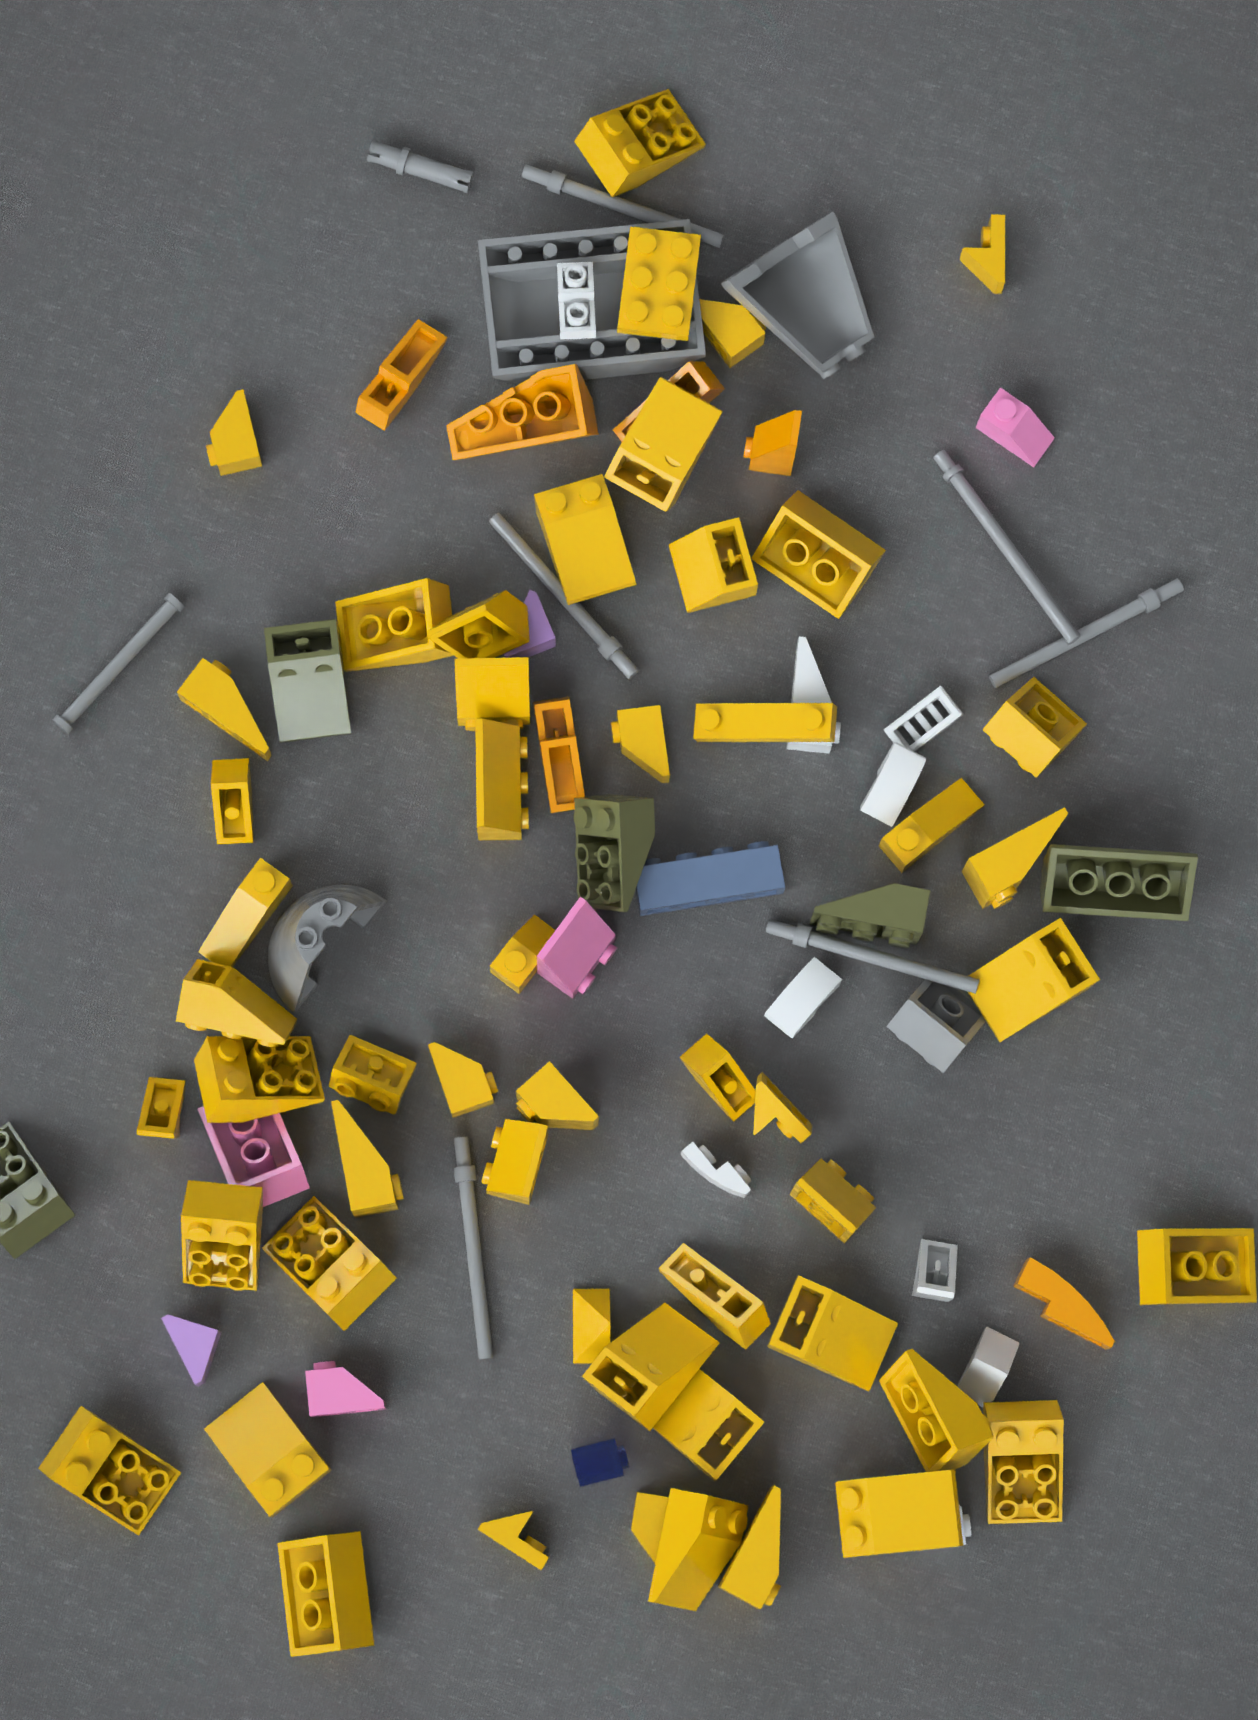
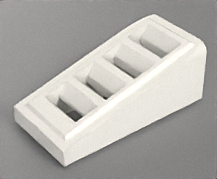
(948, 703)

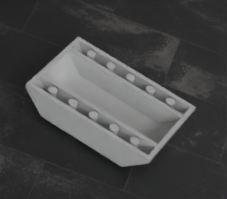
(524, 307)

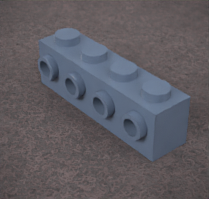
(710, 879)

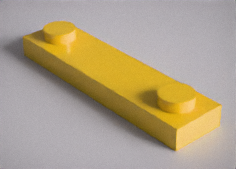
(765, 722)

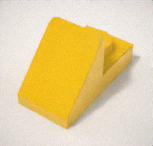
(989, 260)
(773, 1103)
(162, 1108)
(506, 1533)

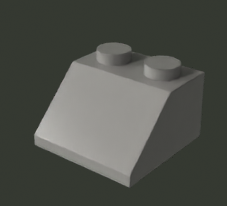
(937, 1022)

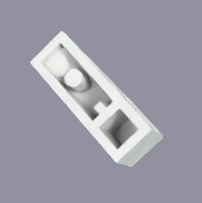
(809, 688)

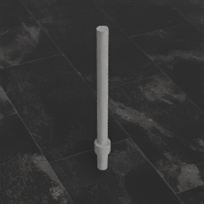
(558, 182)
(1147, 601)
(608, 646)
(804, 936)
(465, 1175)

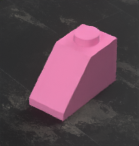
(1015, 427)
(338, 1392)

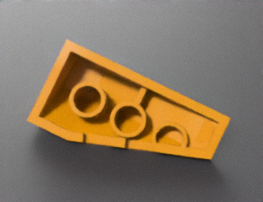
(537, 412)

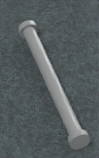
(118, 663)

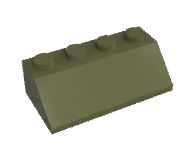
(1117, 882)

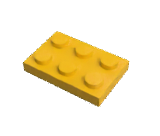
(659, 283)

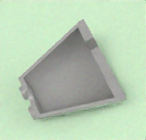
(808, 296)
(300, 930)

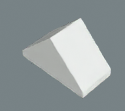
(936, 1271)
(988, 1366)

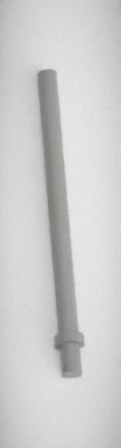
(954, 474)

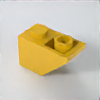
(648, 1521)

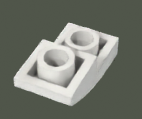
(576, 300)
(893, 784)
(803, 997)
(726, 1177)

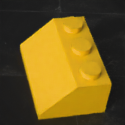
(817, 554)
(500, 781)
(325, 1594)

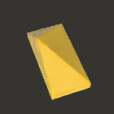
(590, 1324)

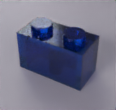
(599, 1462)

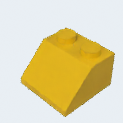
(484, 628)
(1034, 727)
(554, 1102)
(517, 1160)

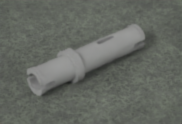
(406, 162)

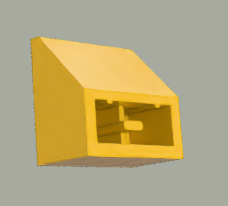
(714, 566)

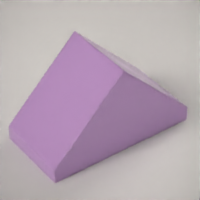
(540, 631)
(195, 1345)

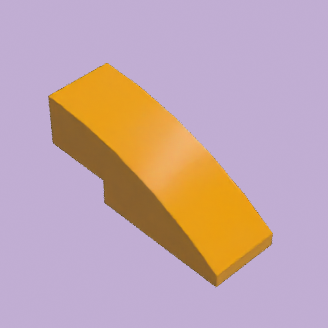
(400, 374)
(559, 753)
(1063, 1303)

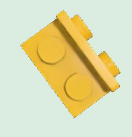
(371, 1074)

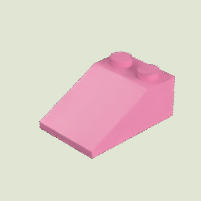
(576, 950)
(258, 1156)

